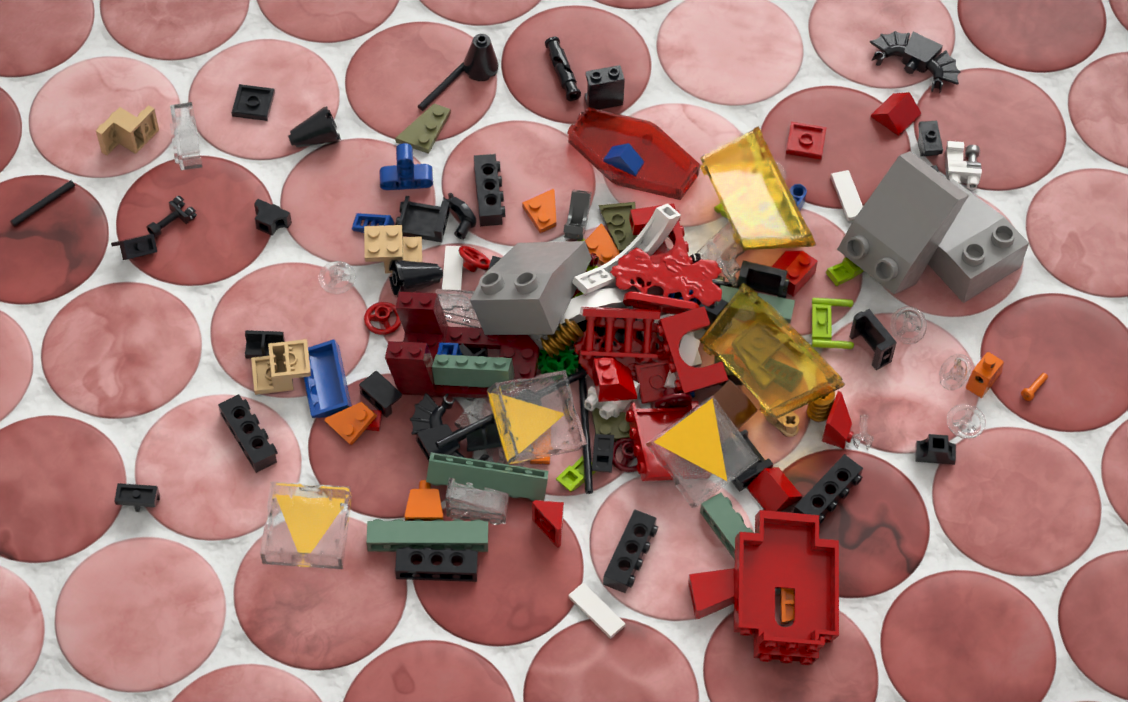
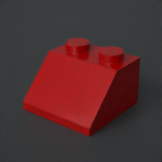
(799, 269)
(612, 380)

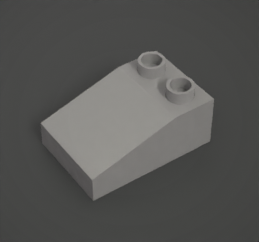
(903, 223)
(977, 249)
(529, 288)

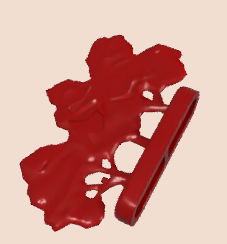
(672, 275)
(637, 345)

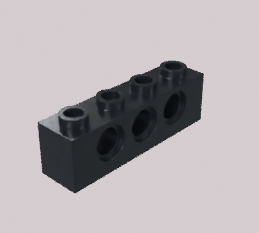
(488, 191)
(258, 458)
(843, 468)
(638, 523)
(444, 572)

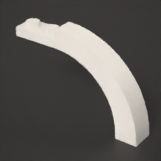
(648, 240)
(599, 298)

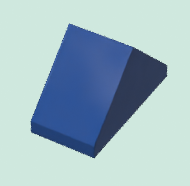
(624, 158)

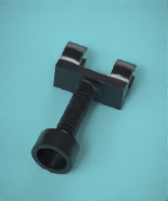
(175, 207)

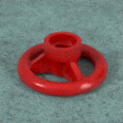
(473, 259)
(381, 309)

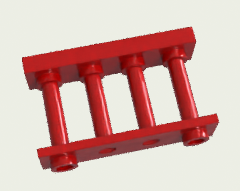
(629, 316)

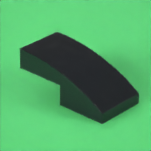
(603, 453)

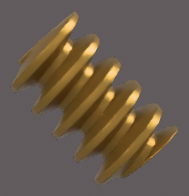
(562, 337)
(820, 408)

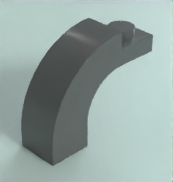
(578, 214)

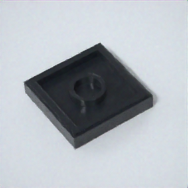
(253, 102)

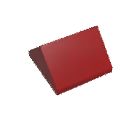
(897, 112)
(773, 490)
(549, 518)

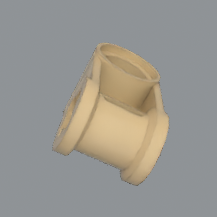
(786, 424)

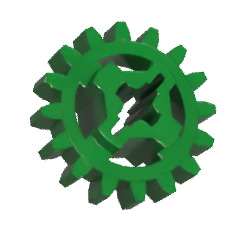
(564, 361)

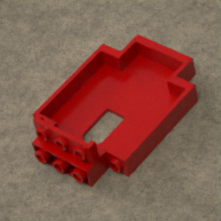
(787, 556)

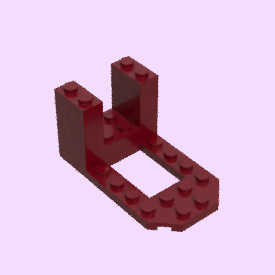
(426, 328)

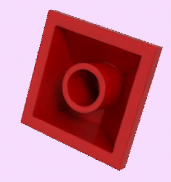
(838, 424)

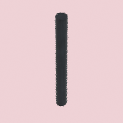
(434, 94)
(42, 203)

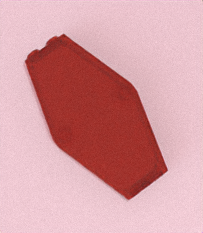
(666, 167)

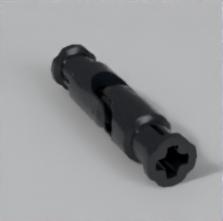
(562, 68)

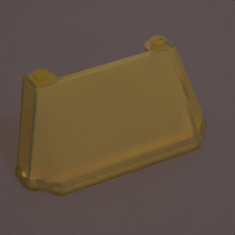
(755, 195)
(769, 355)

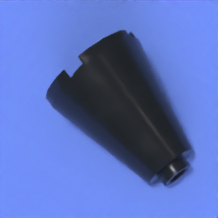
(481, 59)
(315, 130)
(413, 275)

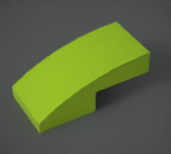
(843, 272)
(573, 476)

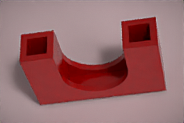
(640, 217)
(687, 377)

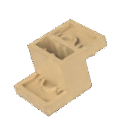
(127, 130)
(388, 244)
(284, 363)

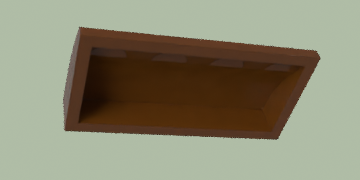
(735, 404)

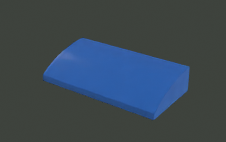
(327, 385)

